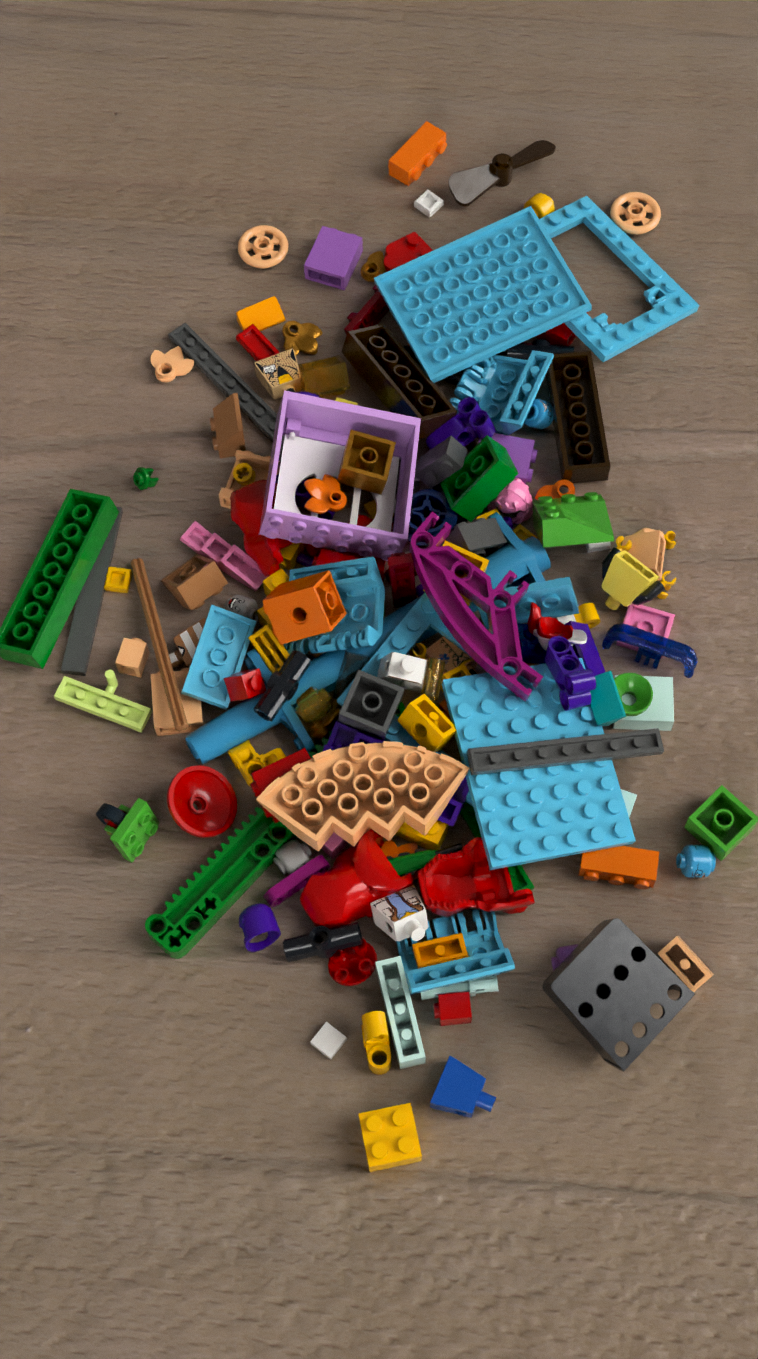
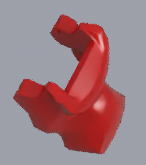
(247, 513)
(465, 881)
(353, 882)

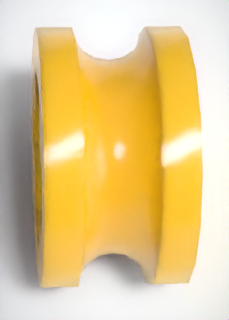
(243, 467)

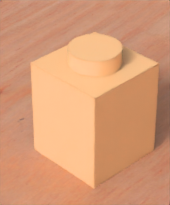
(132, 657)

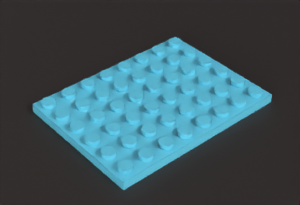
(482, 294)
(536, 810)

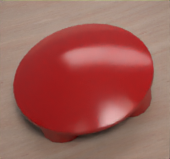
(353, 964)

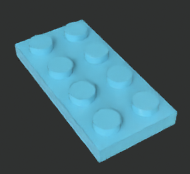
(553, 597)
(217, 656)

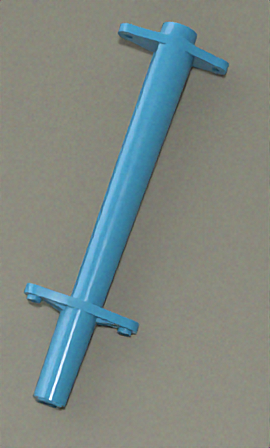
(241, 723)

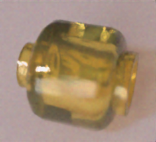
(313, 704)

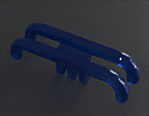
(652, 646)

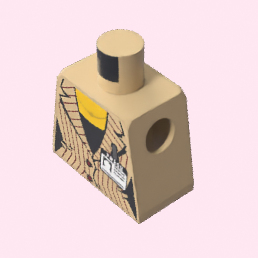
(279, 373)

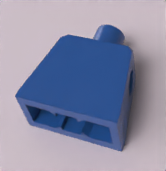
(461, 1090)

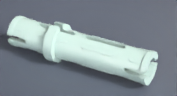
(474, 987)

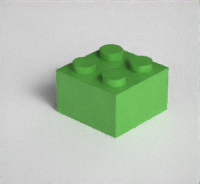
(721, 822)

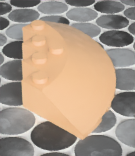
(363, 789)

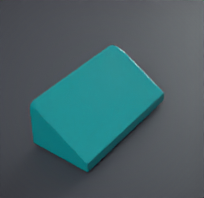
(606, 700)

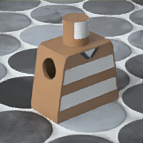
(186, 644)

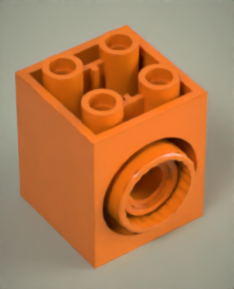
(304, 607)

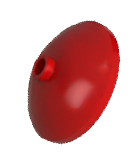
(212, 796)

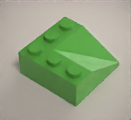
(571, 520)

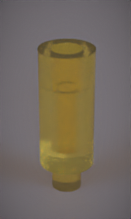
(433, 678)

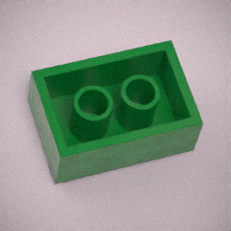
(480, 479)

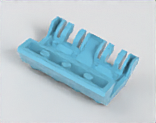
(504, 387)
(363, 599)
(484, 951)

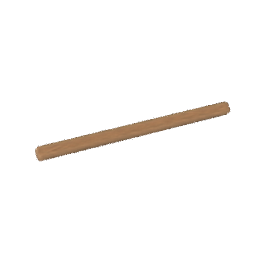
(159, 645)

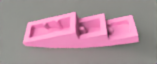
(227, 557)

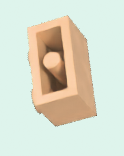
(685, 963)

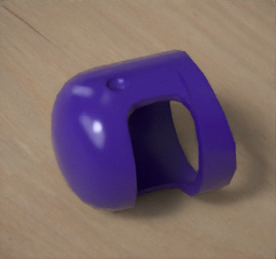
(258, 920)

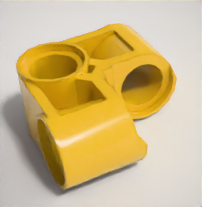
(247, 760)
(376, 1040)

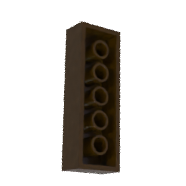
(397, 377)
(577, 418)

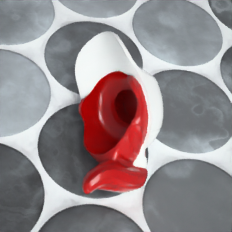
(548, 627)

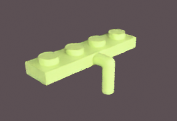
(103, 703)

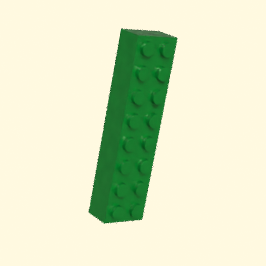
(56, 578)

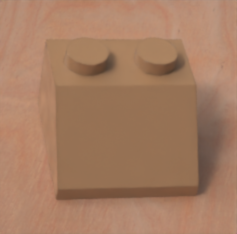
(228, 427)
(195, 581)

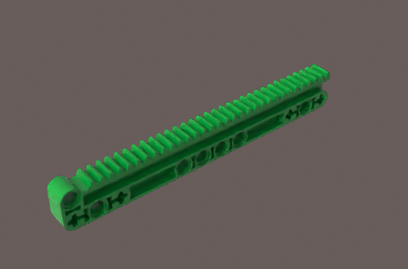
(221, 881)

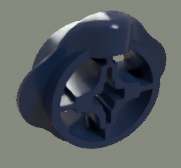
(430, 501)

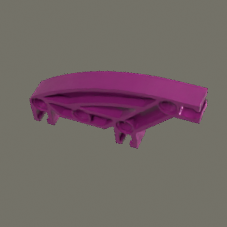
(490, 649)

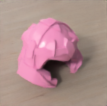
(512, 499)

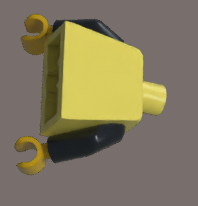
(629, 579)

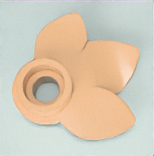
(170, 362)

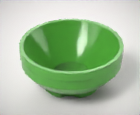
(638, 687)

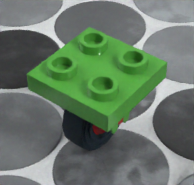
(129, 827)

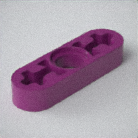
(295, 881)

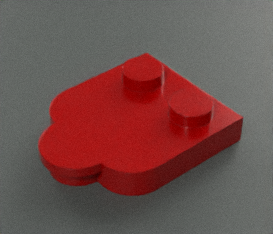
(404, 250)

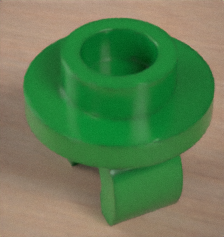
(143, 479)

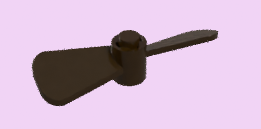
(472, 183)

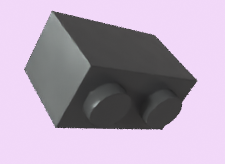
(441, 462)

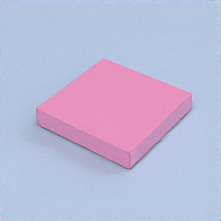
(647, 619)

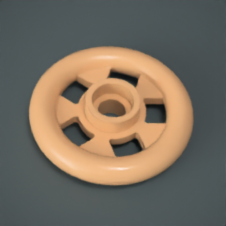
(635, 212)
(263, 241)

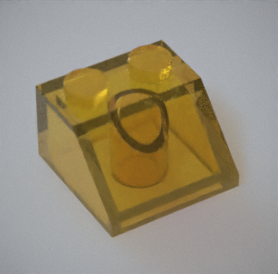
(325, 376)

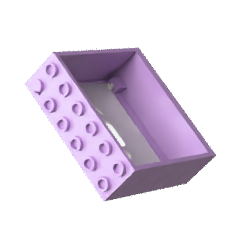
(314, 446)

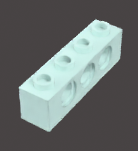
(400, 1012)

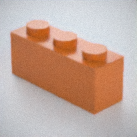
(417, 153)
(621, 866)

